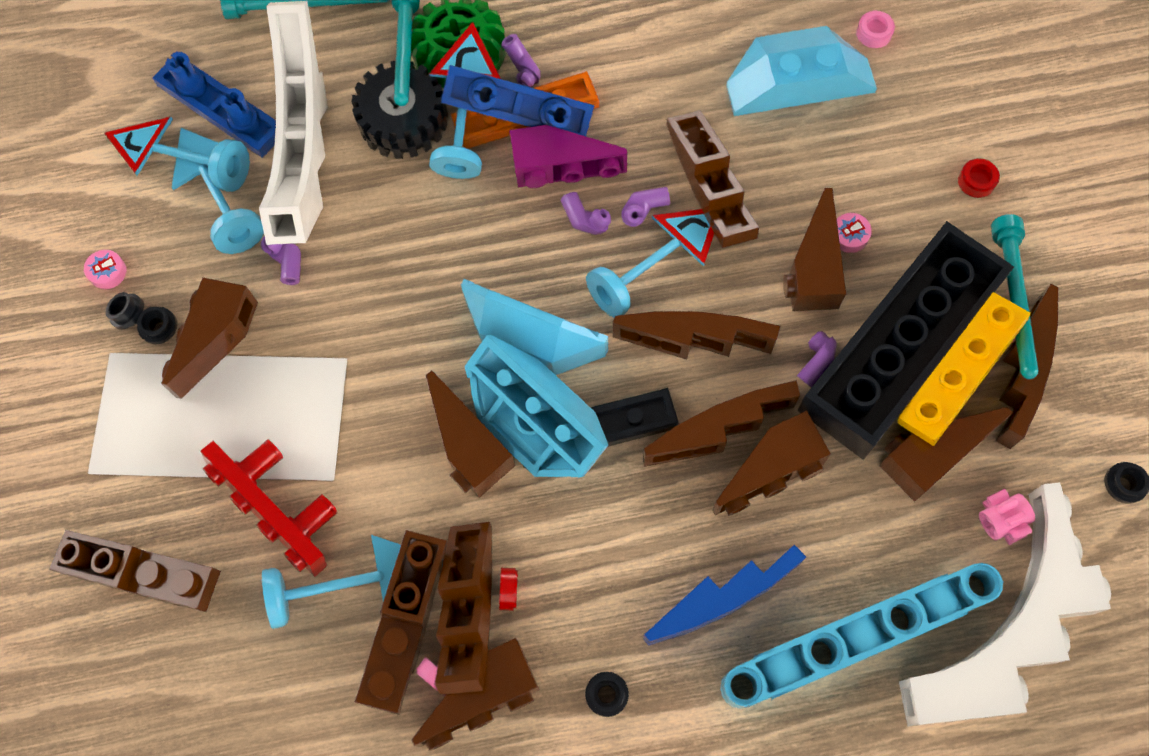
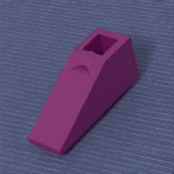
(556, 155)

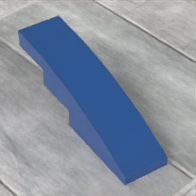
(710, 603)

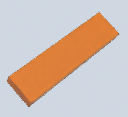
(485, 128)

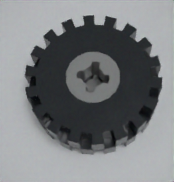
(408, 125)

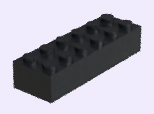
(904, 339)

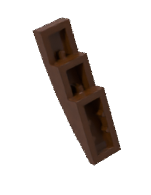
(711, 179)
(679, 330)
(1026, 394)
(708, 430)
(465, 609)

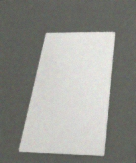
(235, 405)

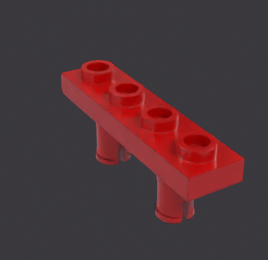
(273, 524)

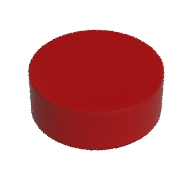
(978, 178)
(508, 589)

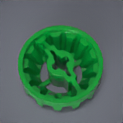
(431, 44)

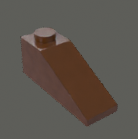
(817, 270)
(469, 446)
(919, 465)

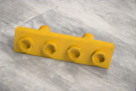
(963, 368)

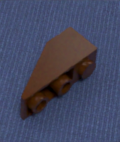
(214, 327)
(782, 454)
(506, 683)

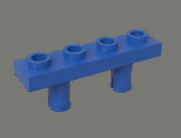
(514, 101)
(217, 103)

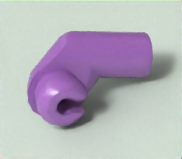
(528, 71)
(640, 204)
(583, 220)
(289, 257)
(825, 353)

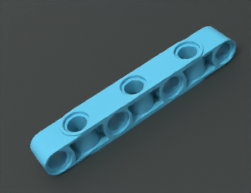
(863, 634)

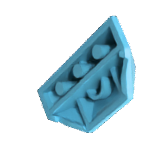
(798, 71)
(543, 335)
(533, 411)

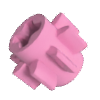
(1007, 516)

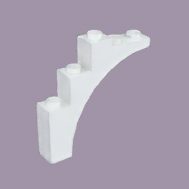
(293, 190)
(1031, 635)

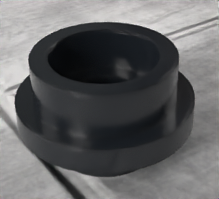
(124, 310)
(150, 318)
(1134, 474)
(606, 679)

